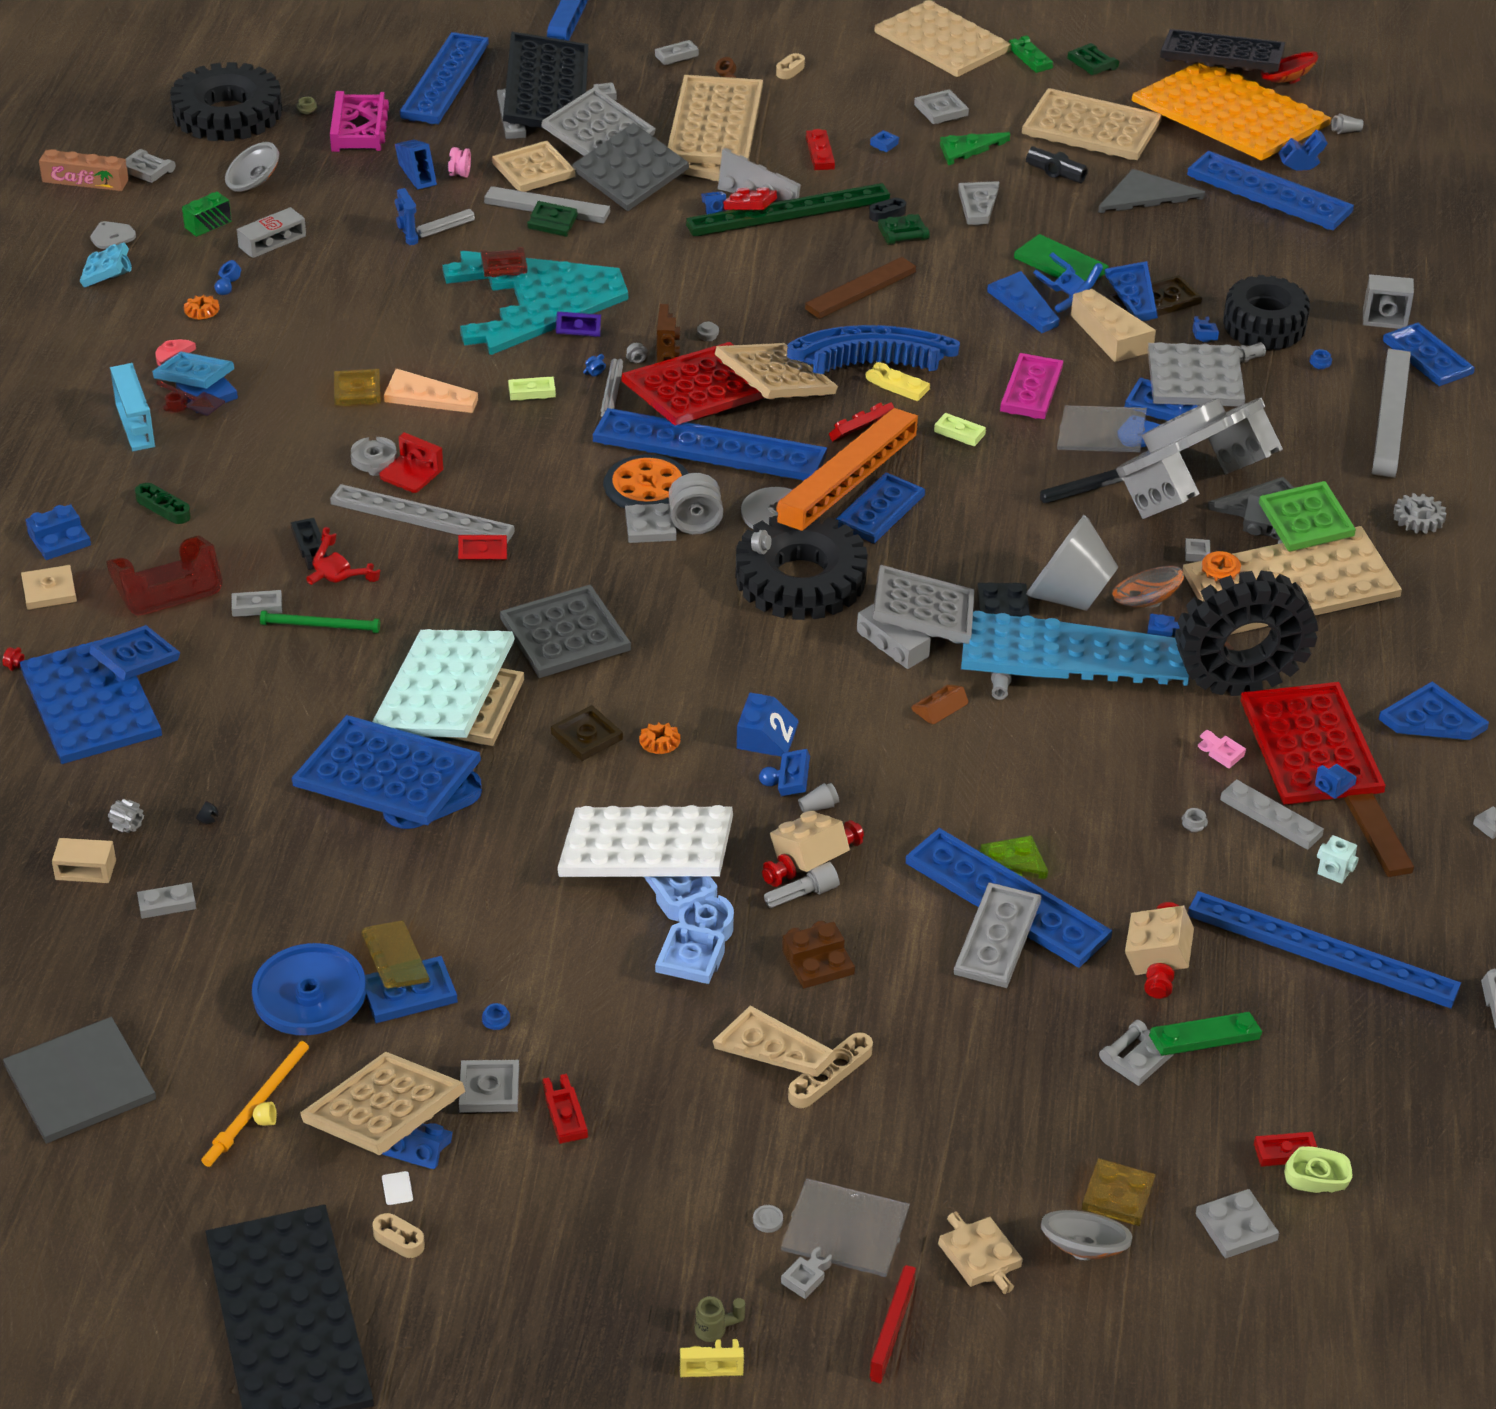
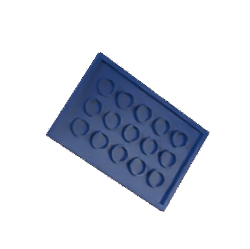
(87, 703)
(386, 769)

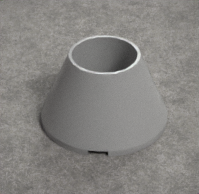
(1076, 570)

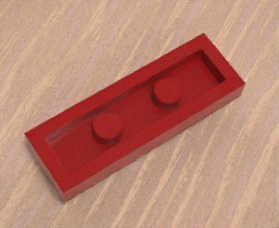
(820, 149)
(859, 421)

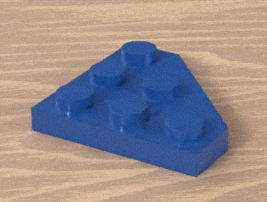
(1434, 714)

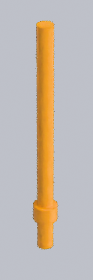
(224, 1140)

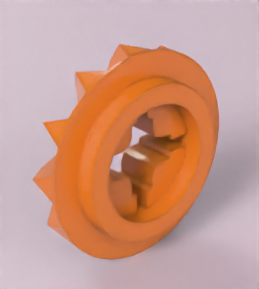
(208, 308)
(1215, 559)
(662, 745)

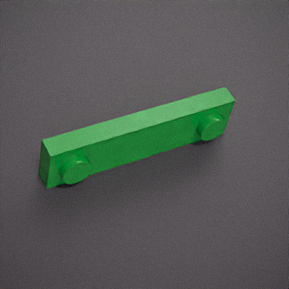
(1205, 1033)

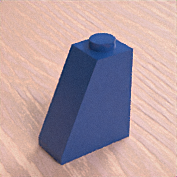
(416, 162)

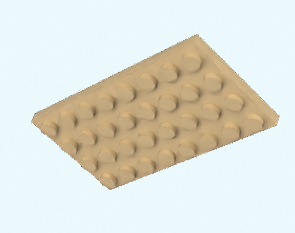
(715, 116)
(1330, 574)

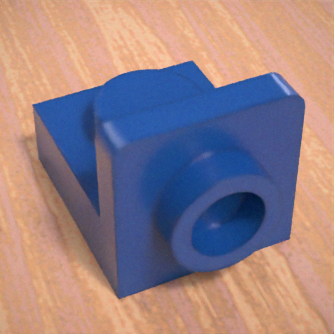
(714, 201)
(1334, 780)

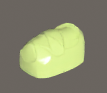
(1318, 1170)

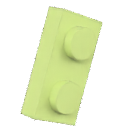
(531, 388)
(960, 429)

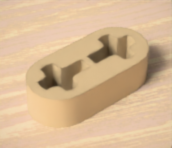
(790, 66)
(400, 1232)

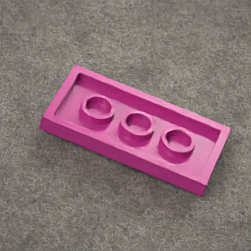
(1031, 386)

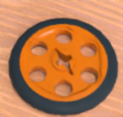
(642, 482)

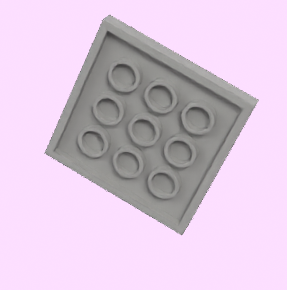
(591, 121)
(1195, 374)
(923, 605)

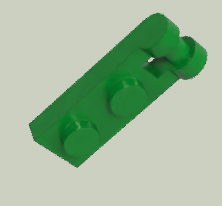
(1030, 54)

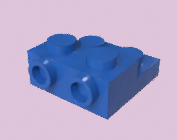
(57, 531)

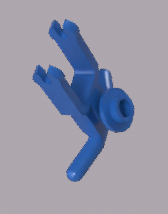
(1069, 281)

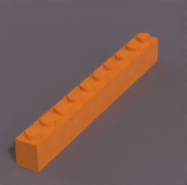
(846, 469)

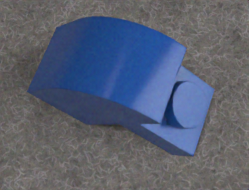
(1303, 156)

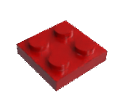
(750, 199)

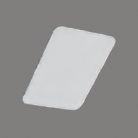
(397, 1188)

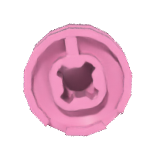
(459, 162)

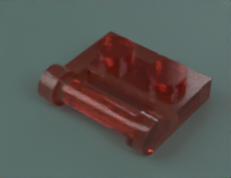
(503, 262)

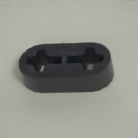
(889, 208)

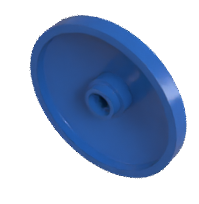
(309, 989)

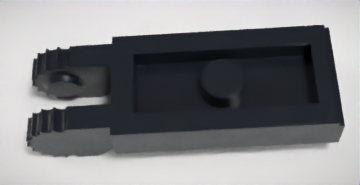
(307, 538)

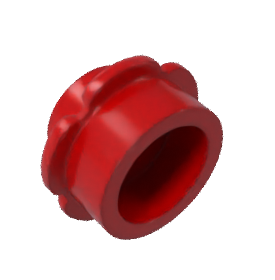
(12, 658)

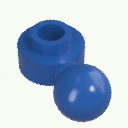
(229, 273)

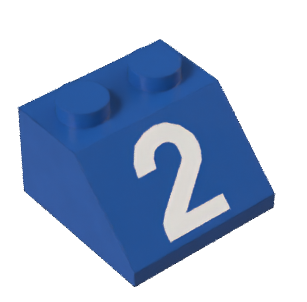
(765, 726)

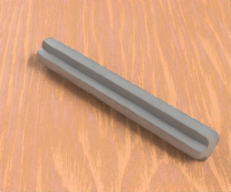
(612, 385)

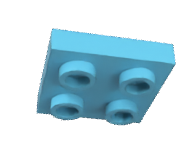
(106, 264)

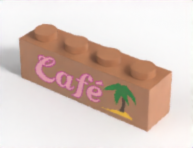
(83, 170)

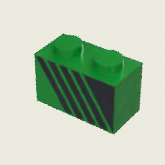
(206, 213)

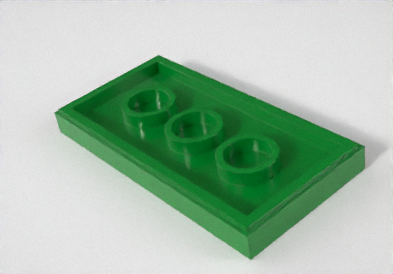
(1037, 253)

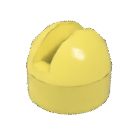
(265, 1114)

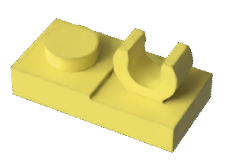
(711, 1361)

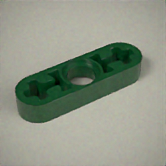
(174, 511)

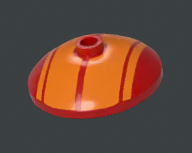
(1292, 68)

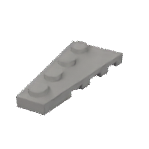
(740, 173)

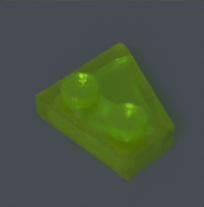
(1017, 855)

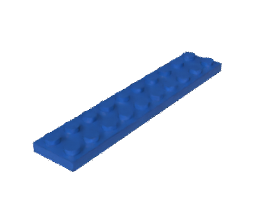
(709, 444)

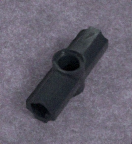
(1057, 164)

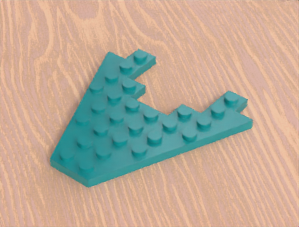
(540, 294)

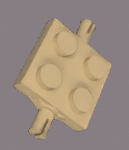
(980, 1252)

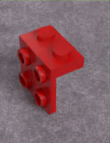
(415, 466)

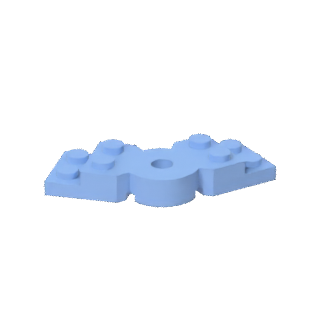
(705, 924)

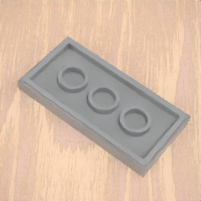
(997, 935)

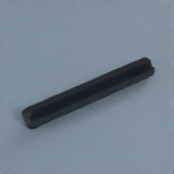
(1080, 486)

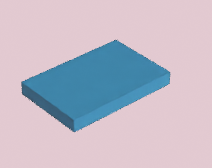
(193, 370)

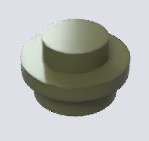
(306, 105)

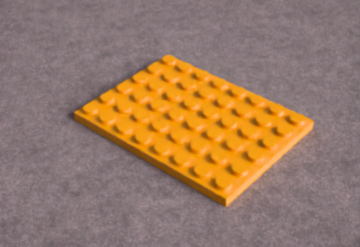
(1231, 109)

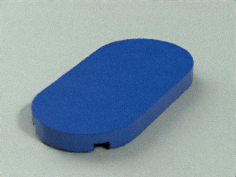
(464, 796)

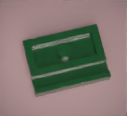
(552, 218)

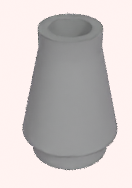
(1344, 124)
(820, 798)

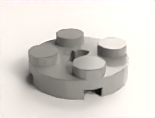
(373, 455)

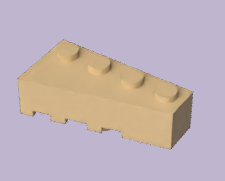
(1111, 326)

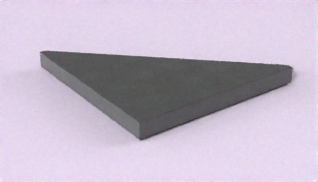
(1147, 189)
(1237, 502)

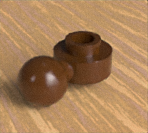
(726, 67)

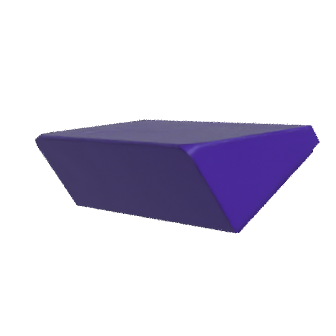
(578, 324)

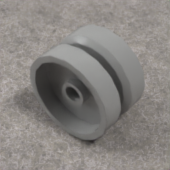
(695, 503)

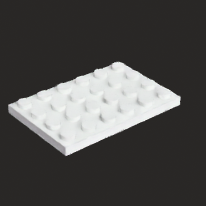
(646, 841)

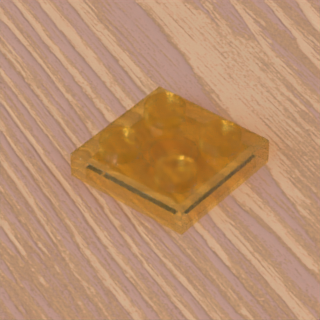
(357, 387)
(1118, 1192)

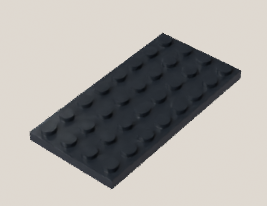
(542, 77)
(288, 1313)

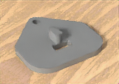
(112, 233)

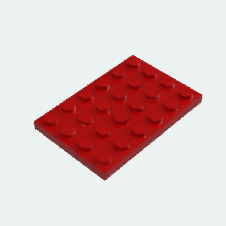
(691, 386)
(1308, 729)

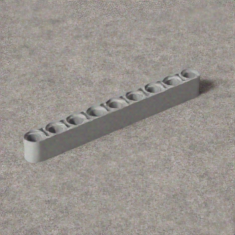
(1391, 413)

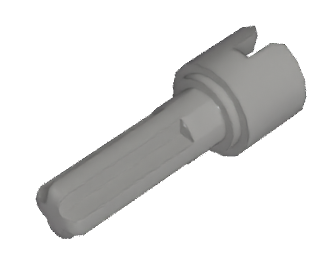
(818, 880)

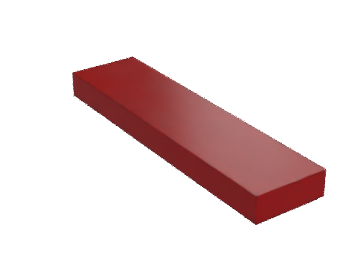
(892, 1324)

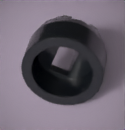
(205, 813)

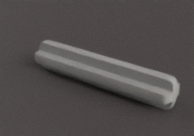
(445, 223)

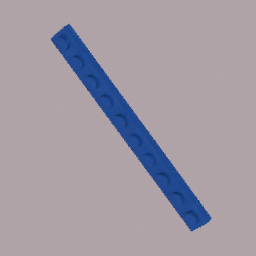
(1324, 949)

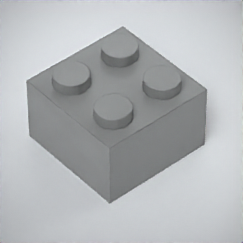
(1388, 301)

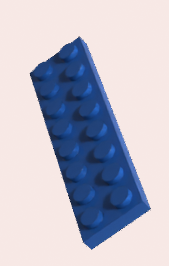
(444, 78)
(1270, 190)
(967, 874)

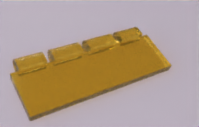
(395, 955)

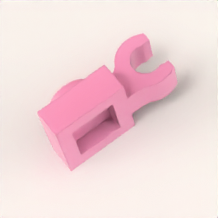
(1222, 750)

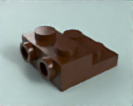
(667, 335)
(817, 954)

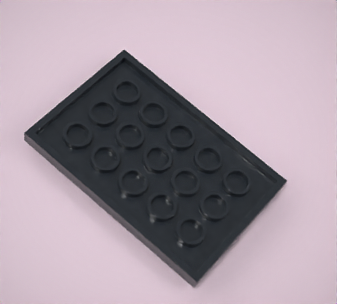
(1223, 50)

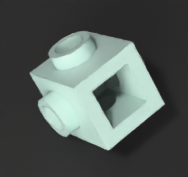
(1337, 859)

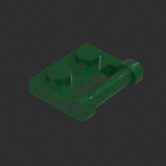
(1092, 59)
(903, 228)

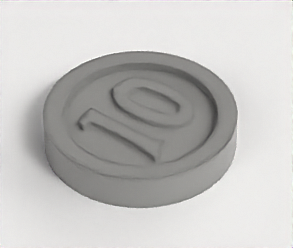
(768, 1218)

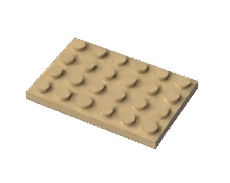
(943, 38)
(1092, 124)

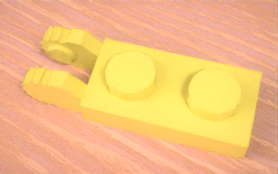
(897, 382)

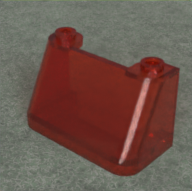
(169, 584)

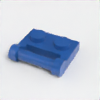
(406, 218)

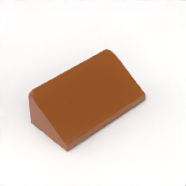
(941, 703)

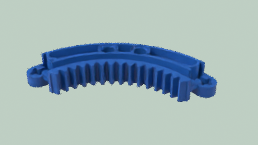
(871, 343)

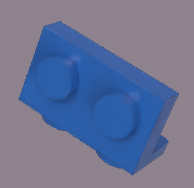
(422, 1145)

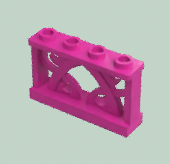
(358, 136)

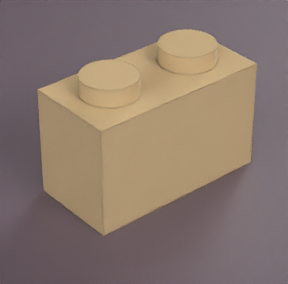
(84, 860)

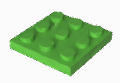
(1307, 516)

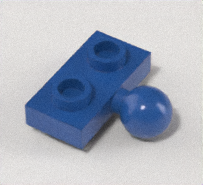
(792, 774)

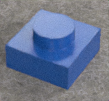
(884, 141)

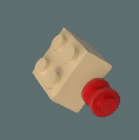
(809, 844)
(1159, 945)

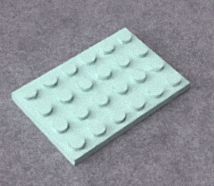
(444, 682)

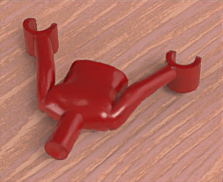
(335, 566)

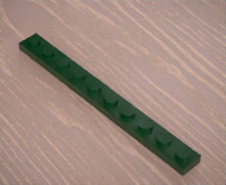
(788, 209)

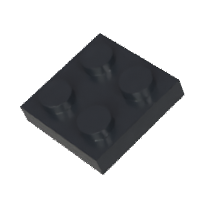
(1003, 598)

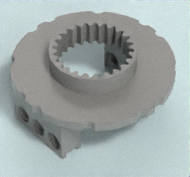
(1160, 477)

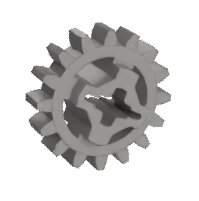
(1419, 513)

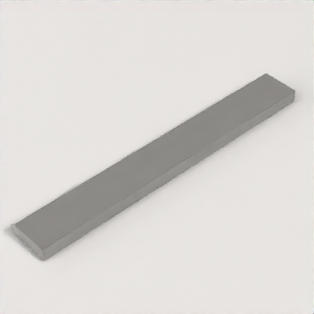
(417, 513)

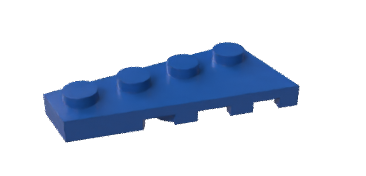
(1134, 288)
(1025, 301)

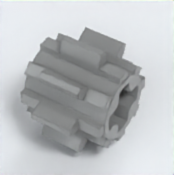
(125, 815)

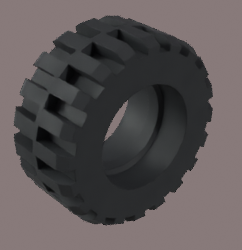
(1266, 312)

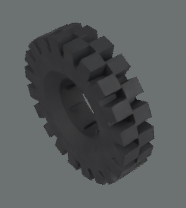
(199, 90)
(824, 544)
(1250, 601)

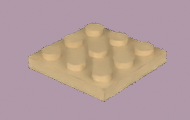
(533, 166)

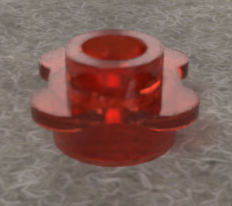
(175, 402)

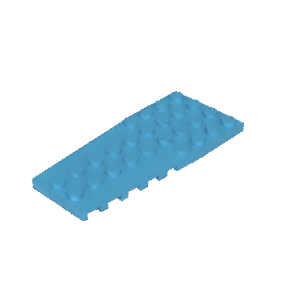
(1058, 648)

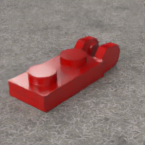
(565, 1111)

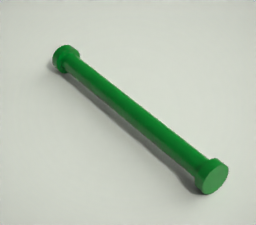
(266, 617)

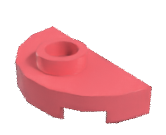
(173, 347)

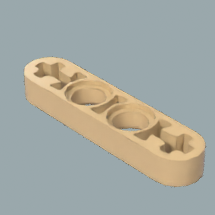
(835, 1073)

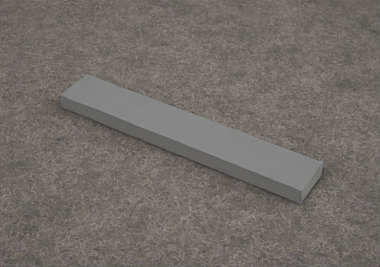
(527, 202)

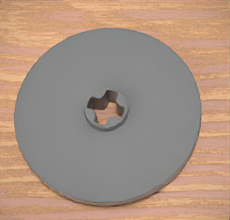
(762, 504)

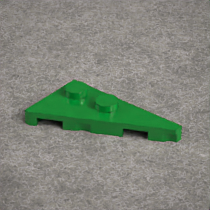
(970, 144)

